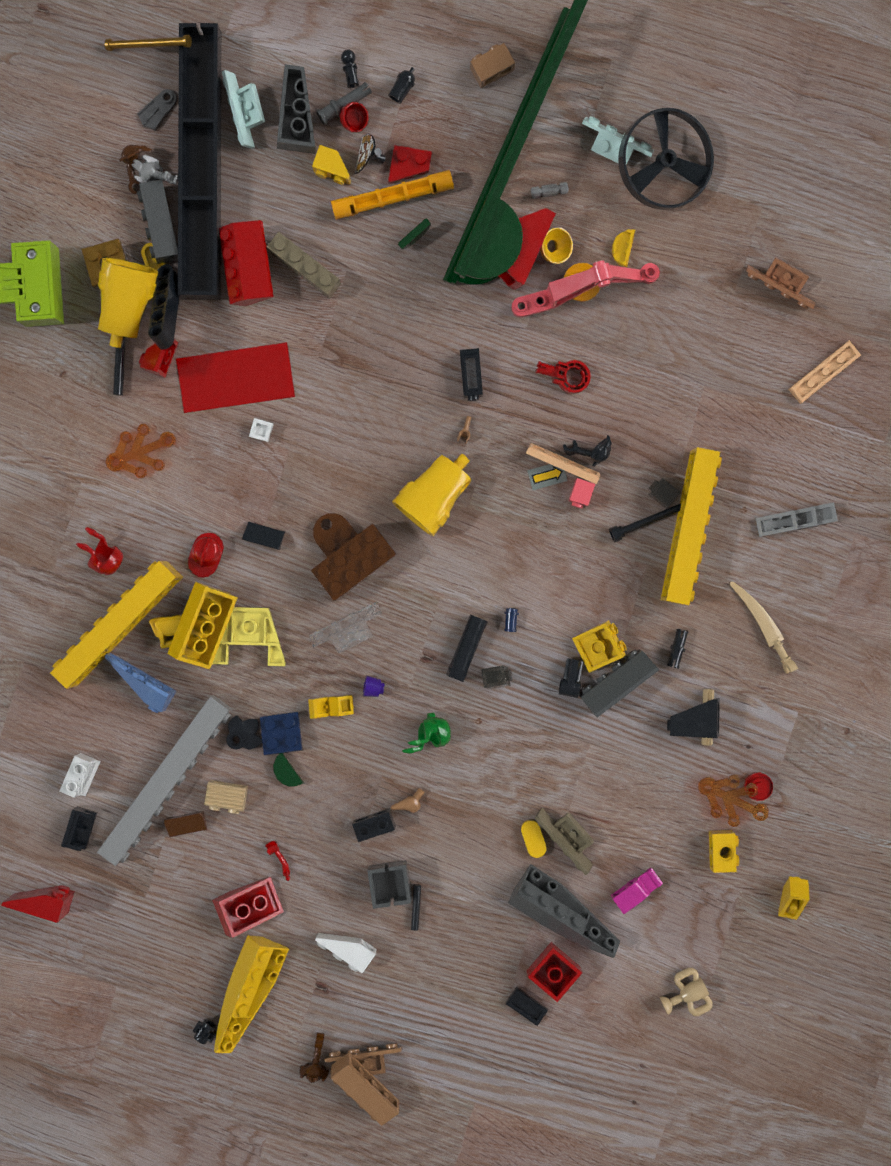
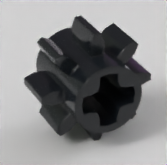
(205, 1031)

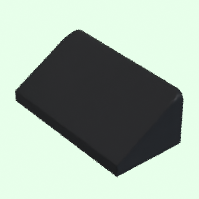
(263, 535)

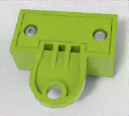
(33, 283)

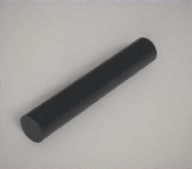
(416, 907)

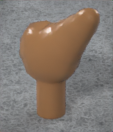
(410, 803)

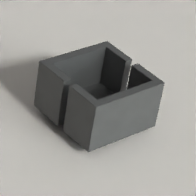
(389, 883)

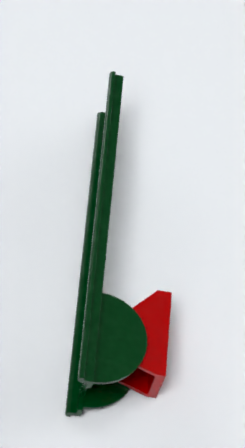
(495, 237)

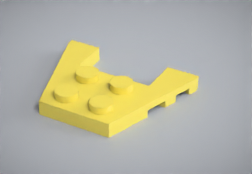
(251, 627)

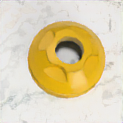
(563, 246)

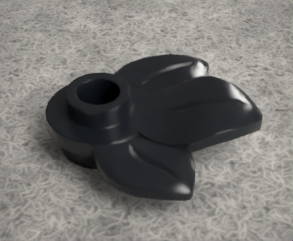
(246, 733)

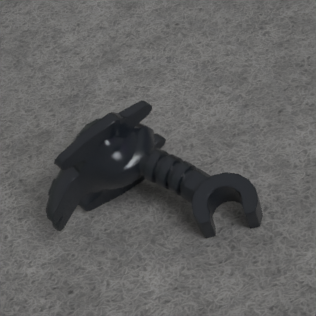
(598, 454)

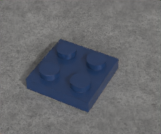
(281, 733)

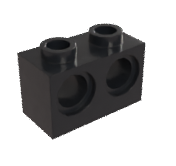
(373, 825)

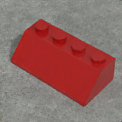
(246, 262)

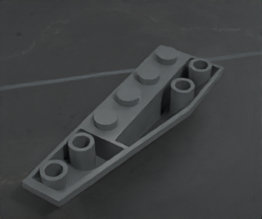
(561, 912)

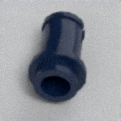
(511, 619)

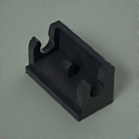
(79, 829)

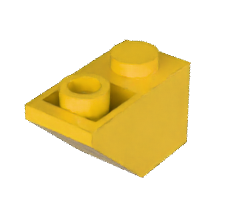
(329, 164)

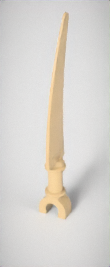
(767, 626)

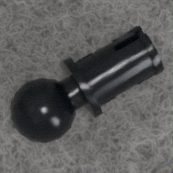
(348, 58)

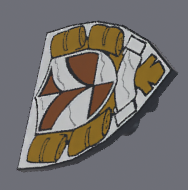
(367, 152)

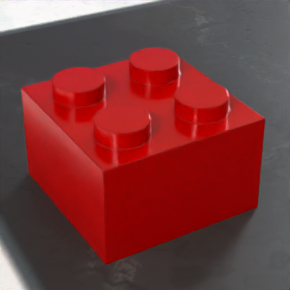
(554, 972)

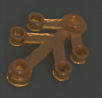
(137, 452)
(731, 797)

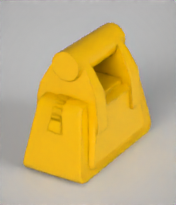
(165, 627)

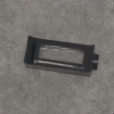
(471, 374)

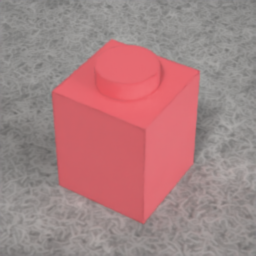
(581, 493)

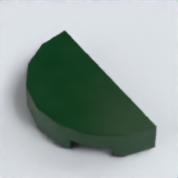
(415, 234)
(285, 772)

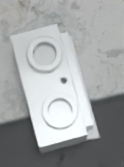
(79, 775)

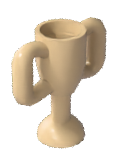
(689, 993)

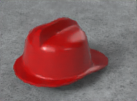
(205, 555)

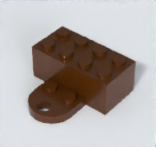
(348, 554)

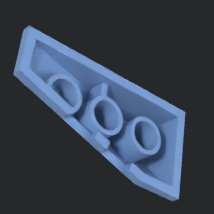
(148, 688)

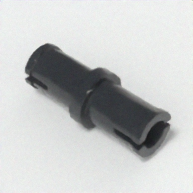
(677, 648)

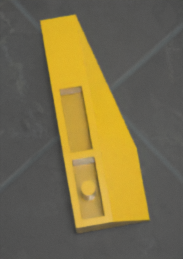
(248, 988)

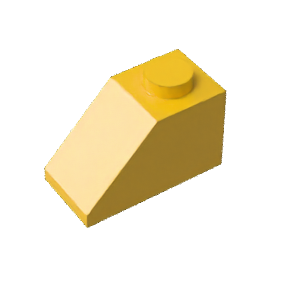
(794, 897)

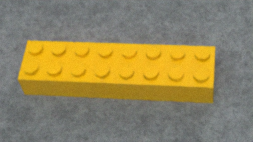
(690, 526)
(116, 624)

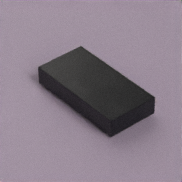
(526, 1006)

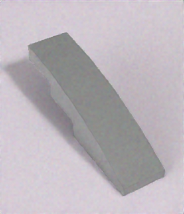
(796, 519)

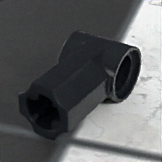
(571, 682)

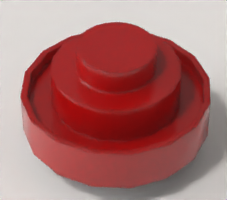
(764, 785)

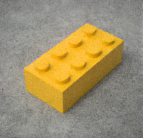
(202, 625)

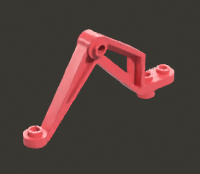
(567, 288)

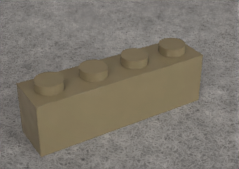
(303, 265)

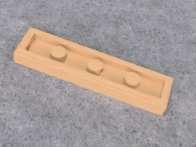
(824, 372)
(563, 463)

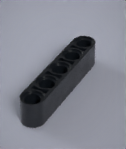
(164, 308)

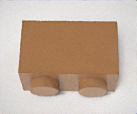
(492, 65)

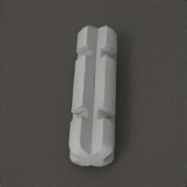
(549, 190)

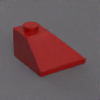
(158, 360)

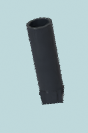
(466, 648)

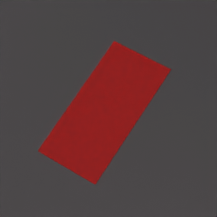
(235, 377)

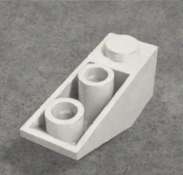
(350, 949)

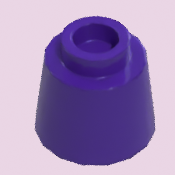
(372, 687)

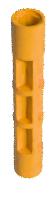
(431, 184)

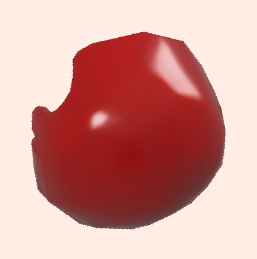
(354, 117)

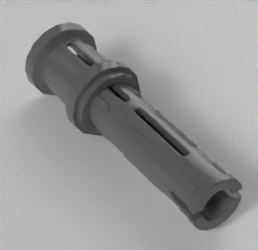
(335, 107)

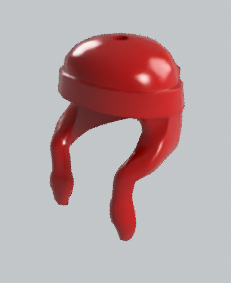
(104, 559)

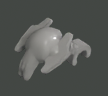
(149, 171)

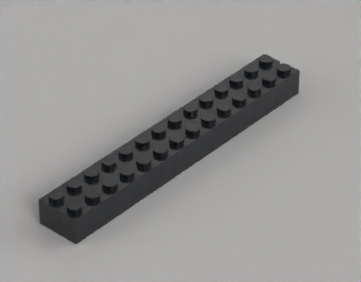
(199, 163)

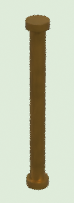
(184, 41)

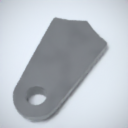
(157, 110)

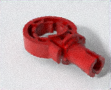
(553, 372)

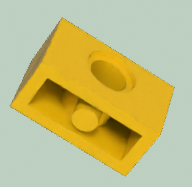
(718, 840)

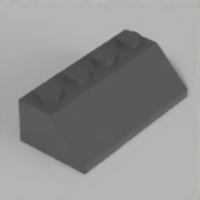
(618, 683)

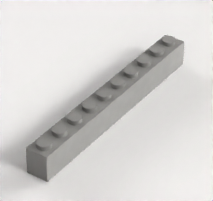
(164, 780)

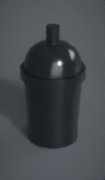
(402, 85)

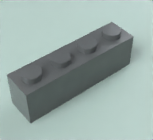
(159, 221)

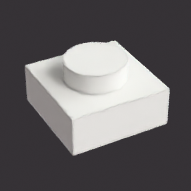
(261, 430)

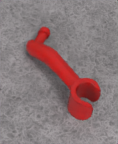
(272, 847)

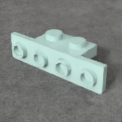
(244, 106)
(609, 141)

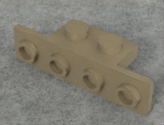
(569, 837)

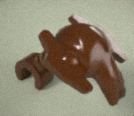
(128, 154)
(315, 1072)

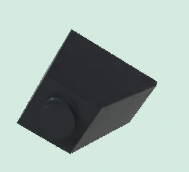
(697, 721)

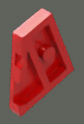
(408, 162)

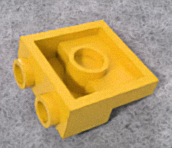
(600, 646)

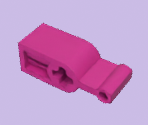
(636, 890)

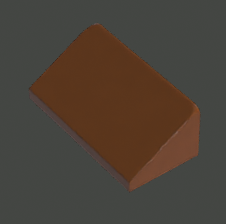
(185, 823)

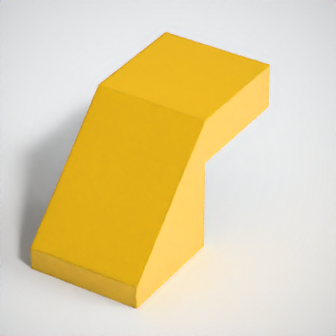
(331, 706)

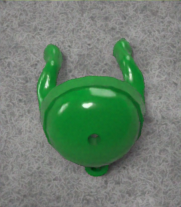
(432, 729)

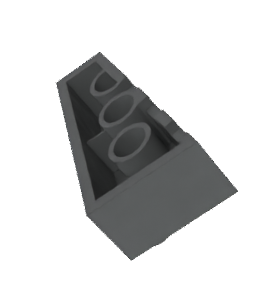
(295, 121)

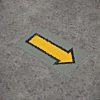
(546, 476)

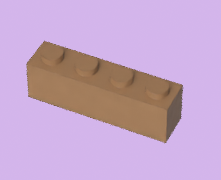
(364, 1089)

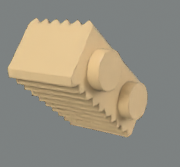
(226, 796)

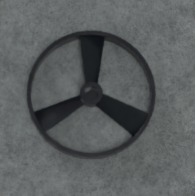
(666, 159)

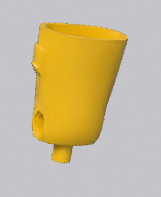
(124, 296)
(433, 493)

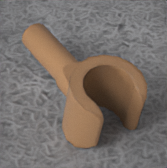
(464, 432)

